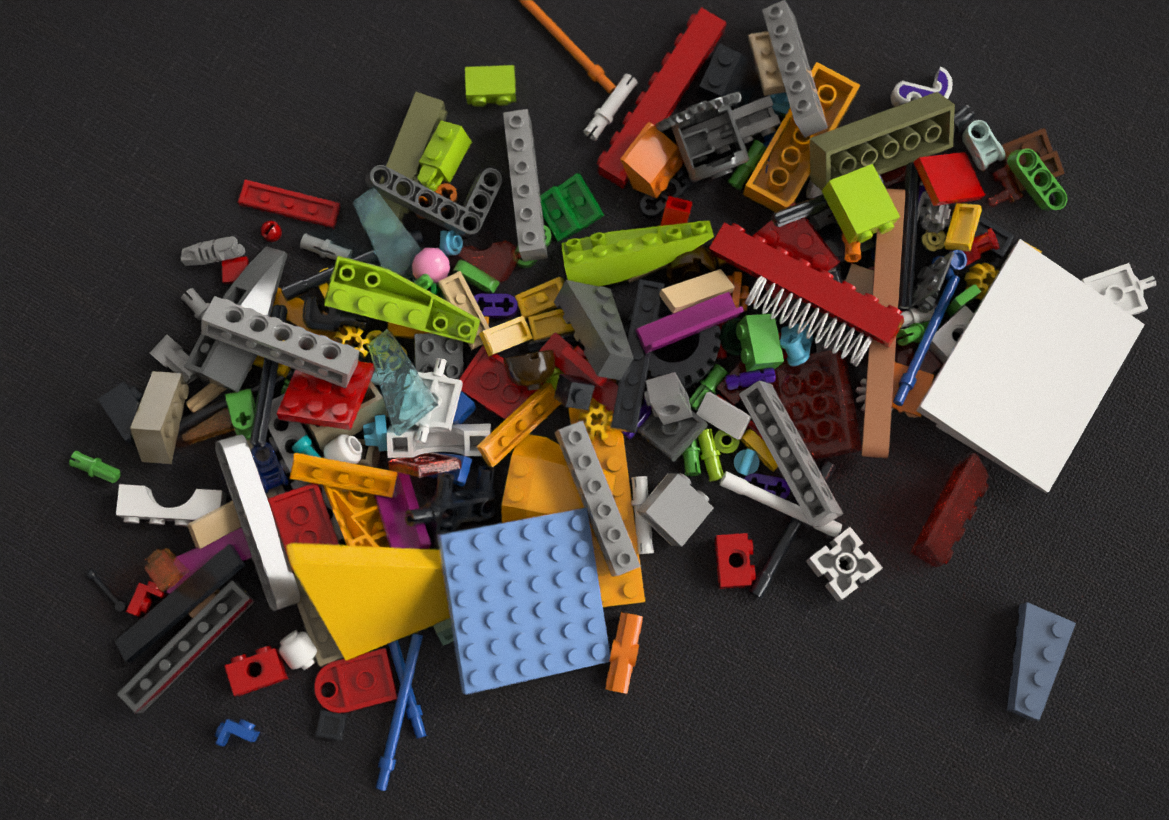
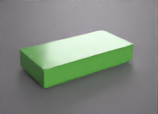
(963, 299)

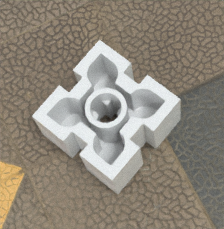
(859, 567)

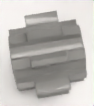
(935, 217)

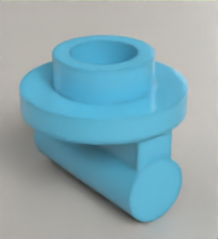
(450, 243)
(746, 462)

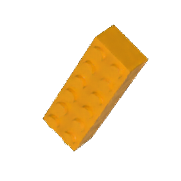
(790, 150)

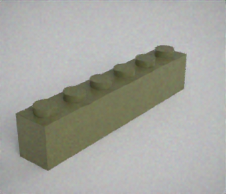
(412, 141)

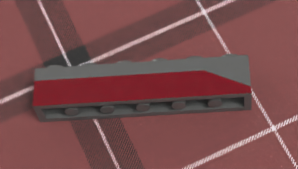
(186, 647)

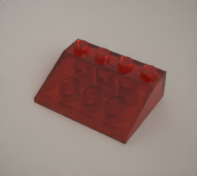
(820, 403)
(951, 512)

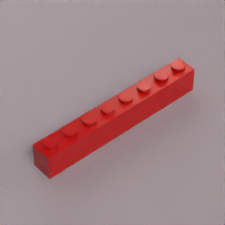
(665, 89)
(813, 287)

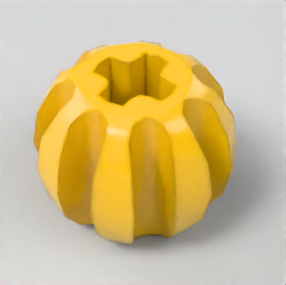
(982, 276)
(357, 340)
(596, 414)

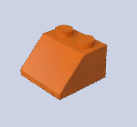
(651, 161)

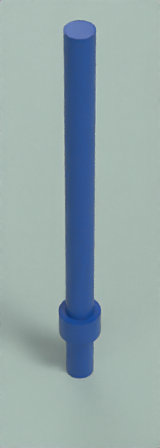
(908, 379)
(413, 710)
(387, 761)

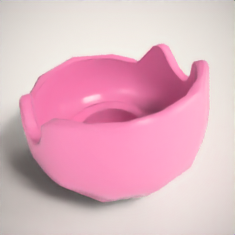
(431, 262)

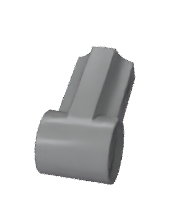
(172, 356)

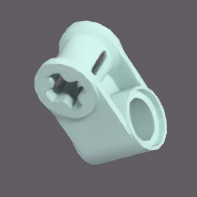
(984, 146)

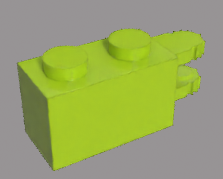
(443, 155)

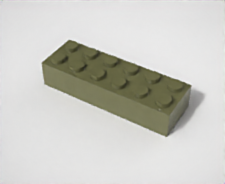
(884, 139)

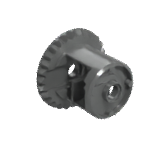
(696, 144)

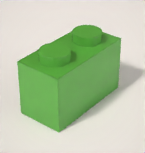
(759, 342)

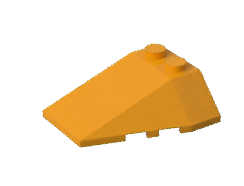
(540, 481)
(357, 517)

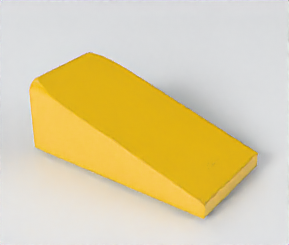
(539, 298)

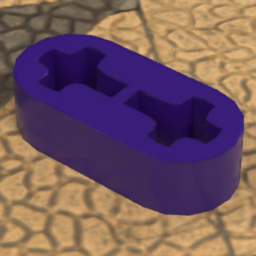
(497, 299)
(770, 481)

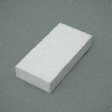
(723, 415)

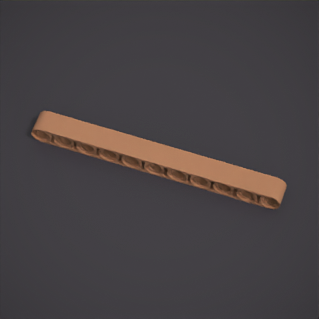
(881, 358)

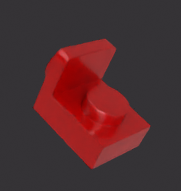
(141, 599)

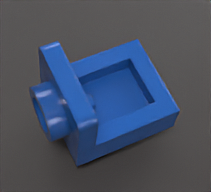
(242, 729)

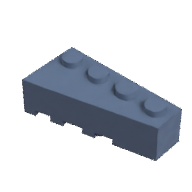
(1036, 659)

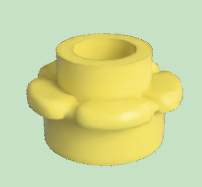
(932, 245)

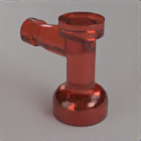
(1010, 192)

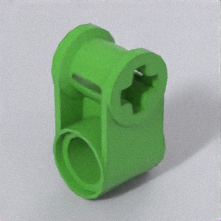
(242, 411)

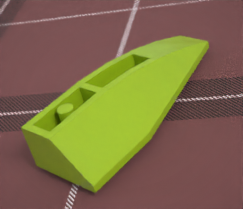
(630, 253)
(394, 299)

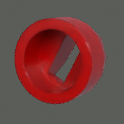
(274, 234)

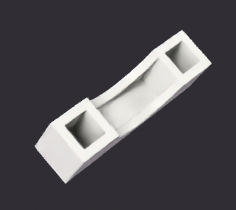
(460, 440)
(138, 503)

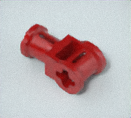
(981, 244)

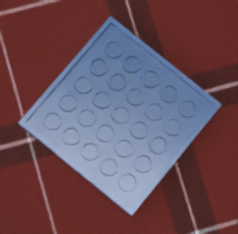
(524, 599)

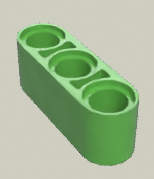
(1047, 185)

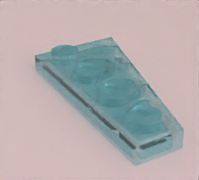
(387, 234)
(401, 385)

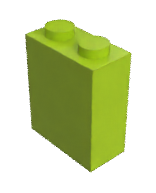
(861, 204)

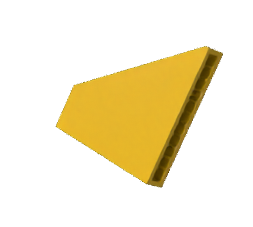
(371, 592)

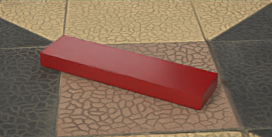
(289, 204)

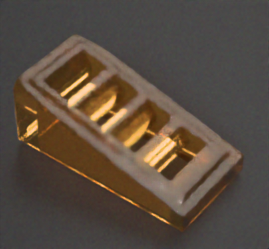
(212, 427)

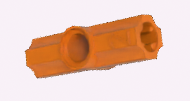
(624, 653)

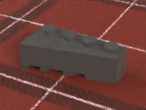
(596, 326)

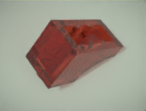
(495, 261)

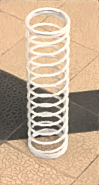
(759, 286)

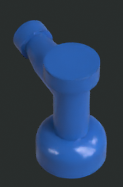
(958, 262)

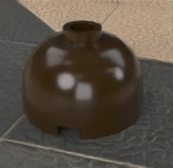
(691, 265)
(531, 368)

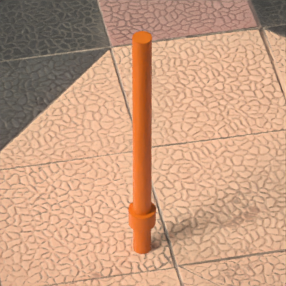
(595, 72)

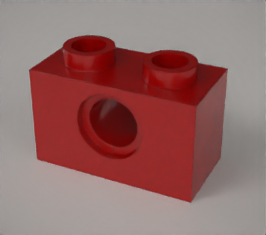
(730, 576)
(241, 678)

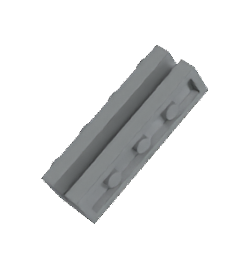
(750, 119)

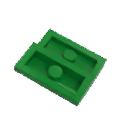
(569, 207)

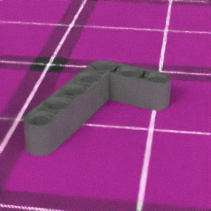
(437, 201)

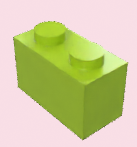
(490, 85)

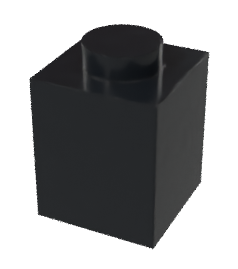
(574, 391)

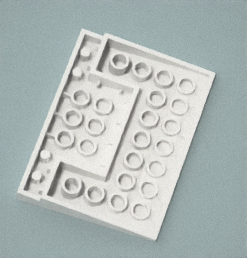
(1030, 367)

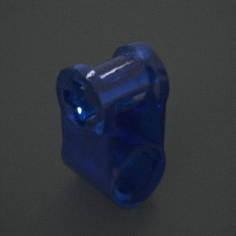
(269, 471)

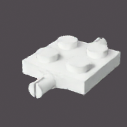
(1121, 288)
(446, 393)

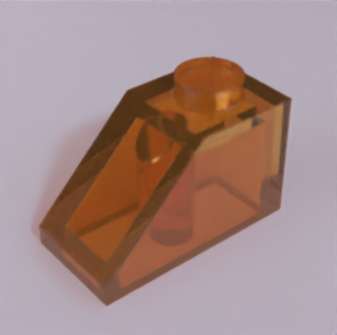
(165, 569)

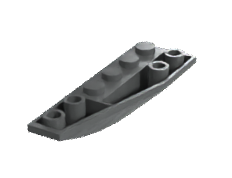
(254, 289)

